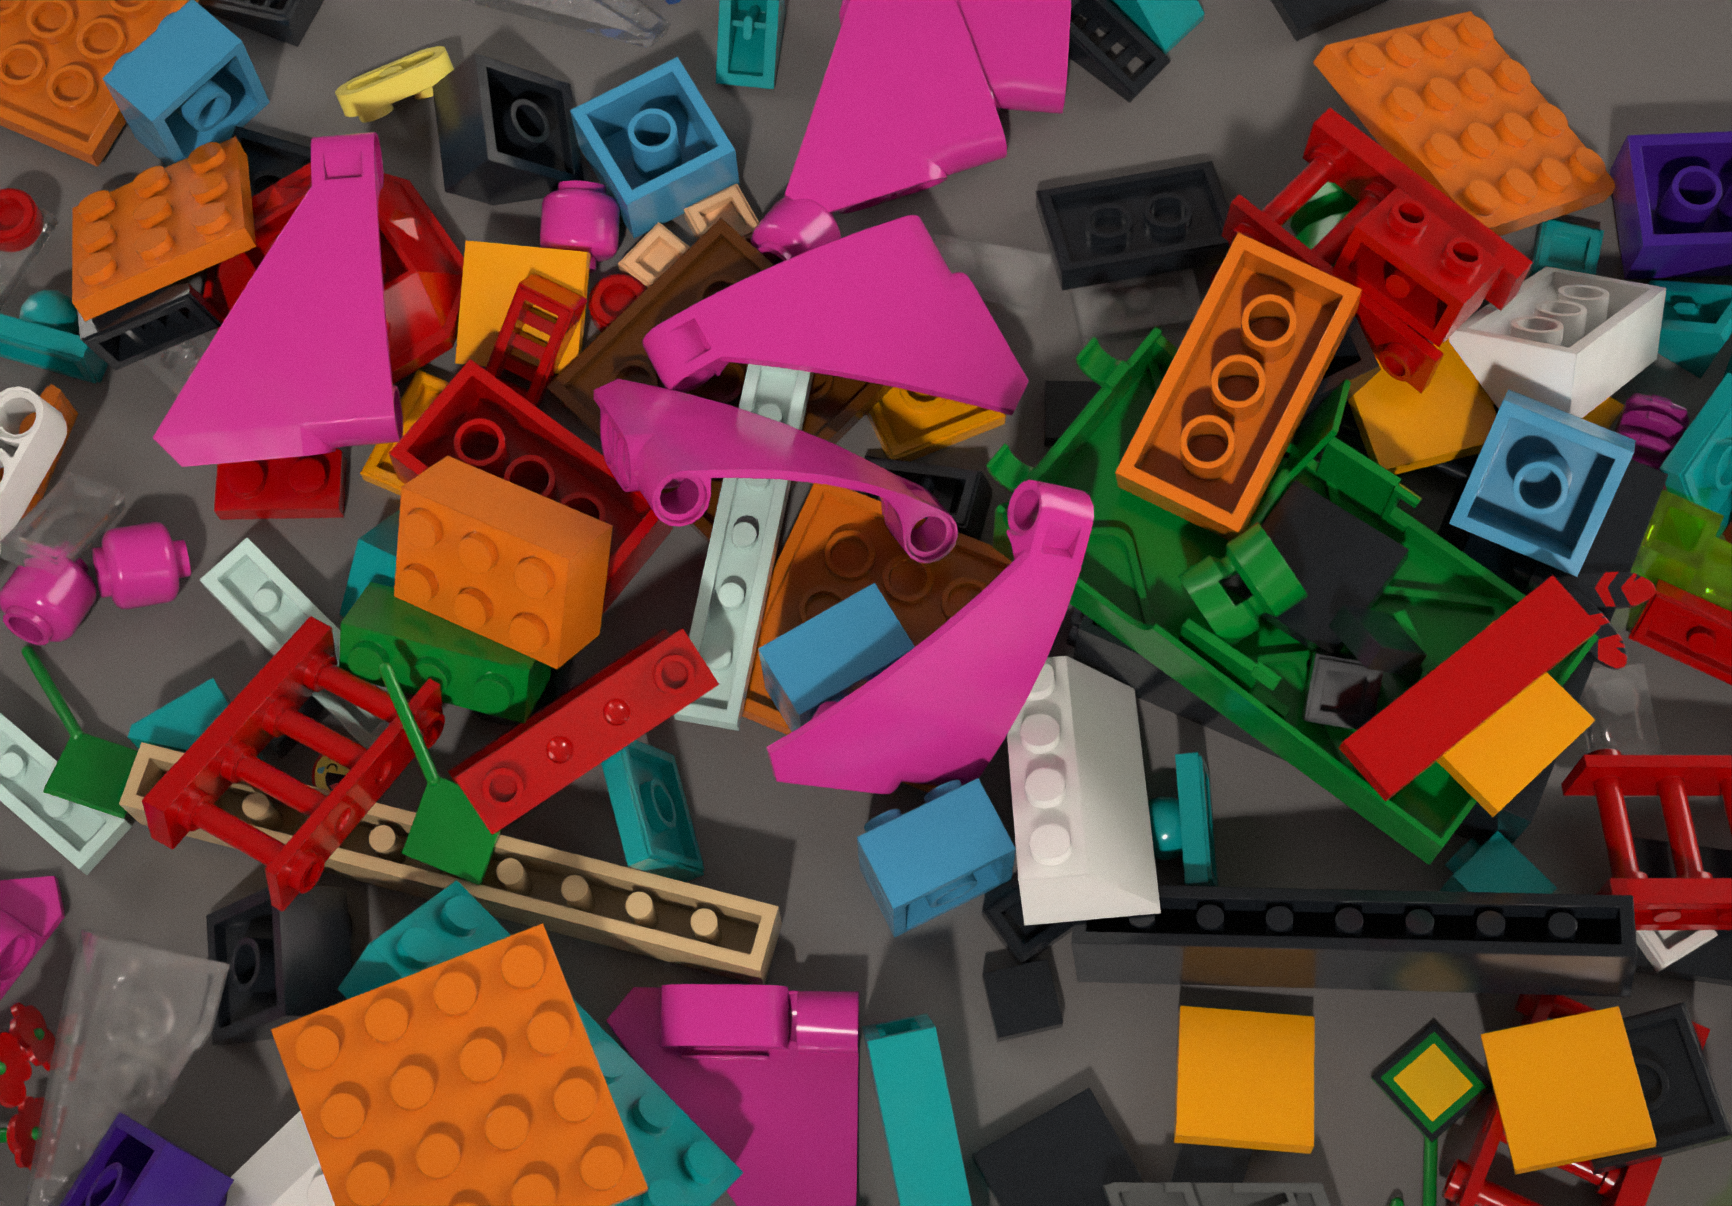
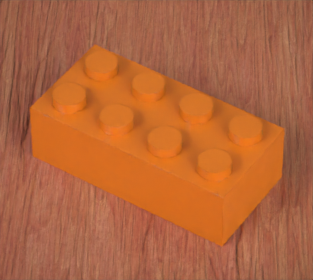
(1238, 387)

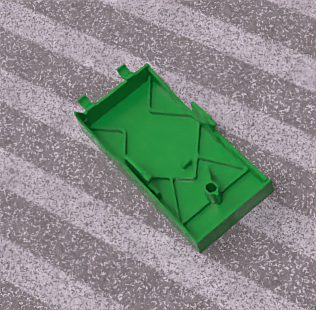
(1261, 682)

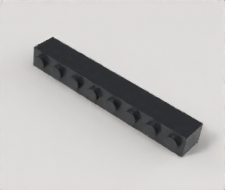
(1368, 941)

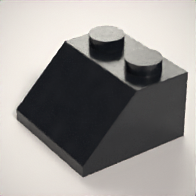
(504, 132)
(278, 960)

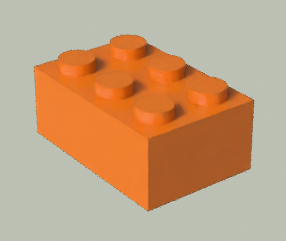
(502, 561)

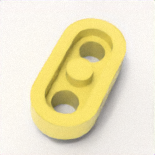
(374, 92)

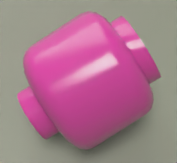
(581, 219)
(793, 229)
(140, 565)
(47, 606)

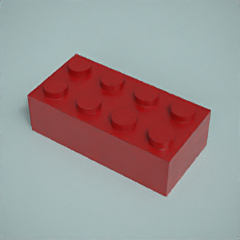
(511, 438)

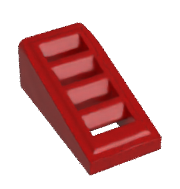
(550, 297)

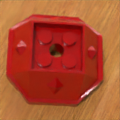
(418, 267)

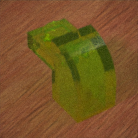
(1685, 552)

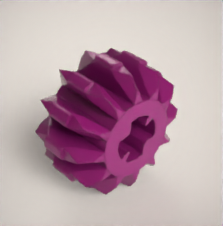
(1654, 425)

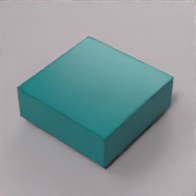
(1567, 247)

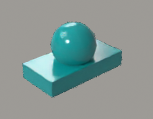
(49, 338)
(1186, 823)

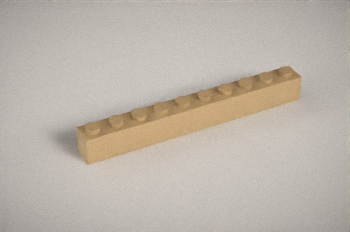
(523, 883)

